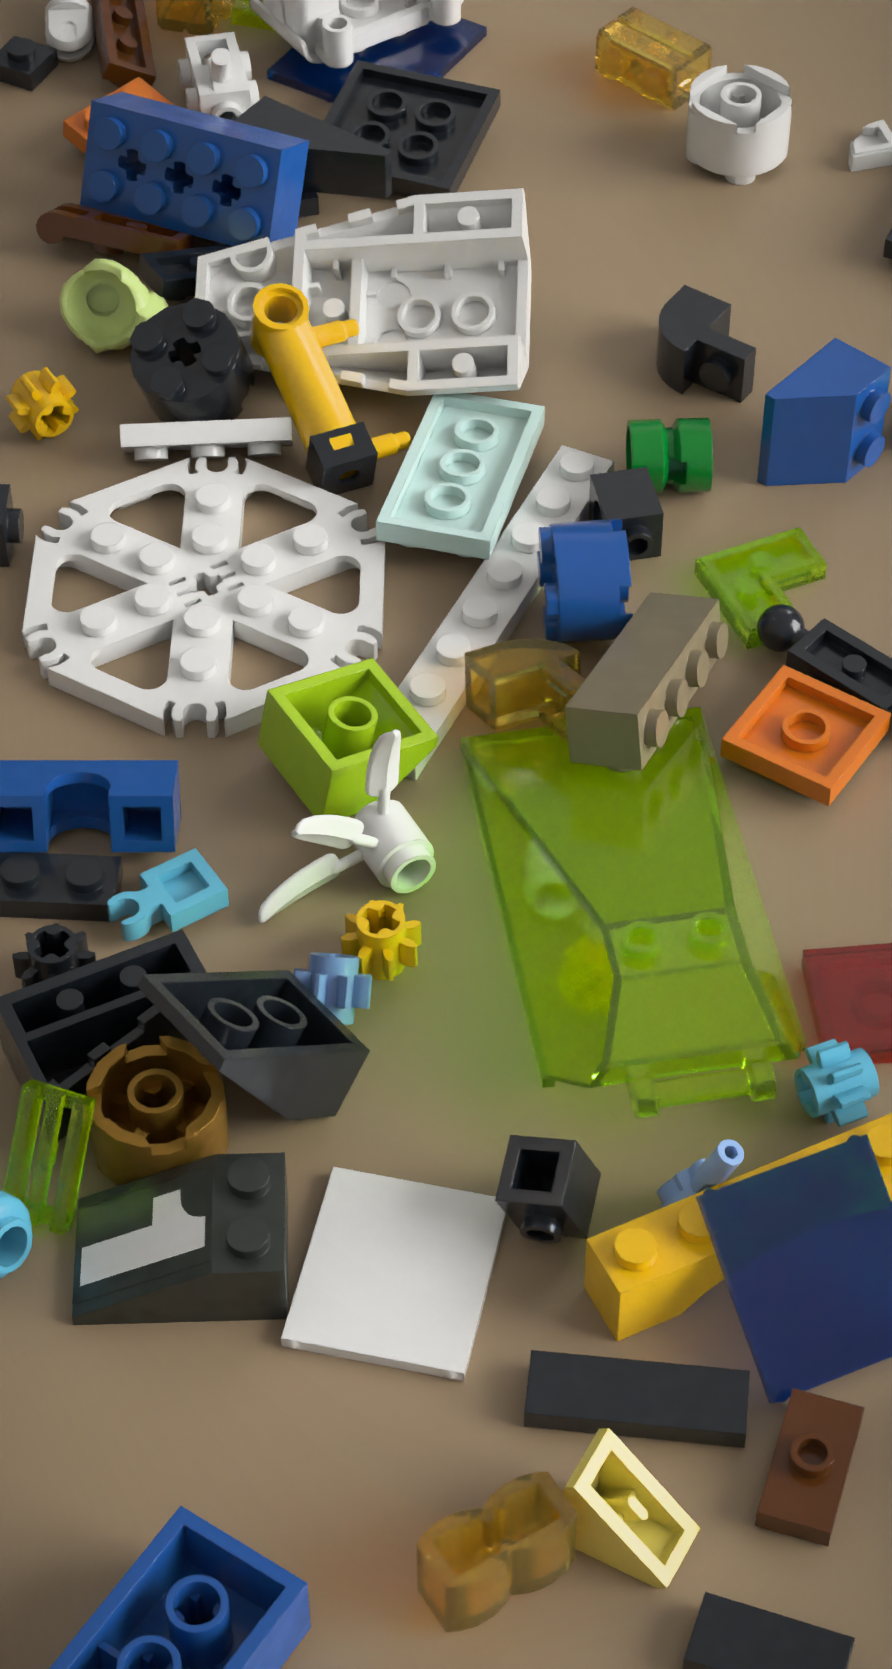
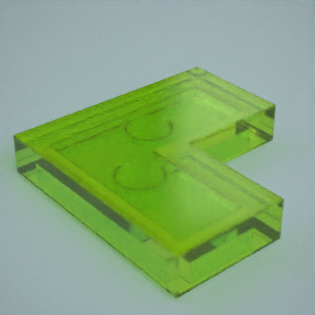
(756, 575)

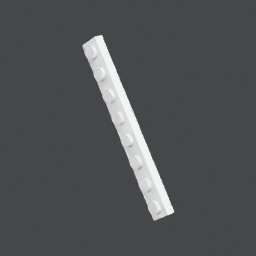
(497, 592)

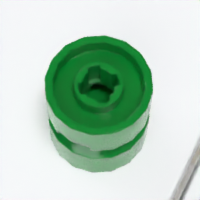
(672, 454)

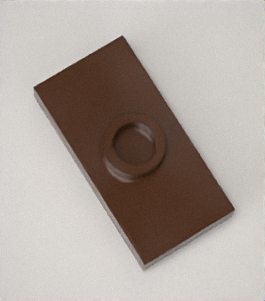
(809, 1467)

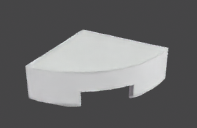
(871, 148)

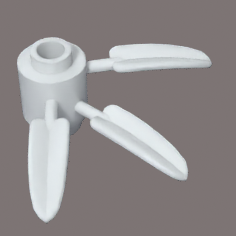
(380, 832)

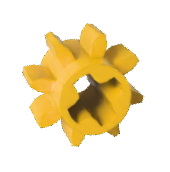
(42, 403)
(382, 939)

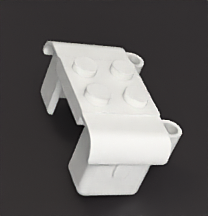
(338, 28)

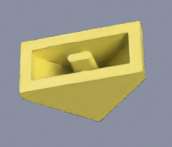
(627, 1514)

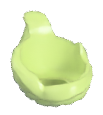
(106, 304)

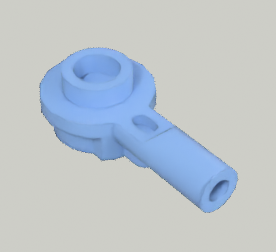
(703, 1173)

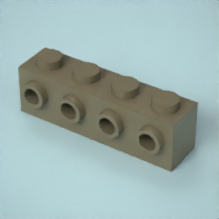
(645, 681)

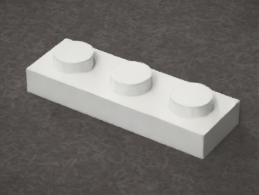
(206, 438)

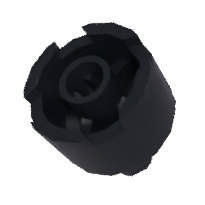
(191, 363)

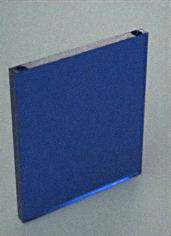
(808, 1264)

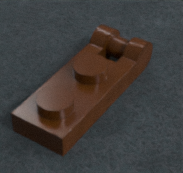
(108, 231)

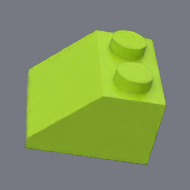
(326, 728)

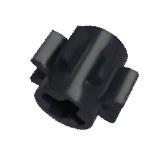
(51, 953)

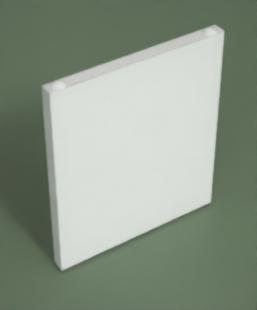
(396, 1274)

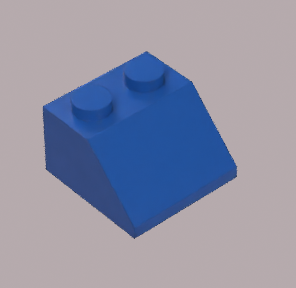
(825, 419)

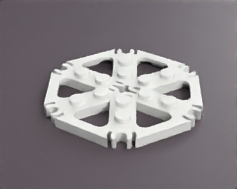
(165, 603)

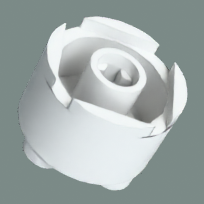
(738, 122)

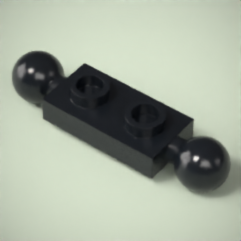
(828, 655)

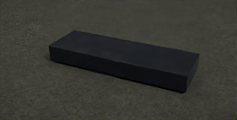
(637, 1398)

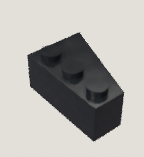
(78, 1017)

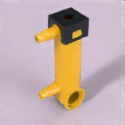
(337, 448)

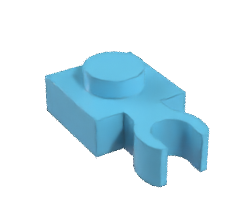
(172, 892)

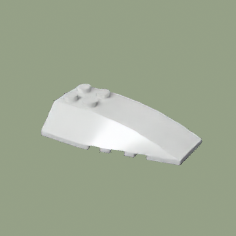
(428, 281)

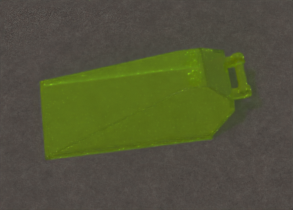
(633, 919)

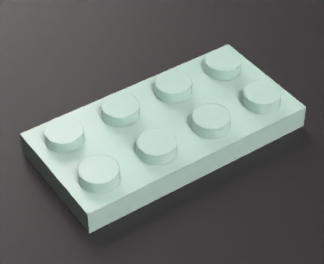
(461, 474)

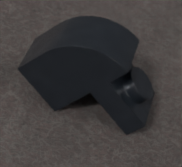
(698, 348)

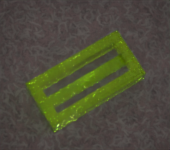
(32, 1094)

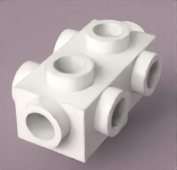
(217, 84)

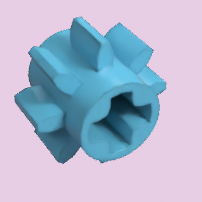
(836, 1082)

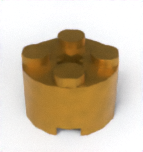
(155, 1109)

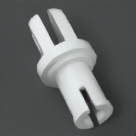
(69, 28)

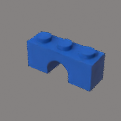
(125, 798)

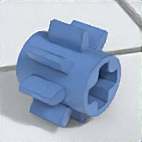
(337, 983)

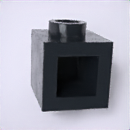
(548, 1188)

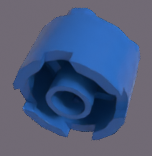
(584, 580)

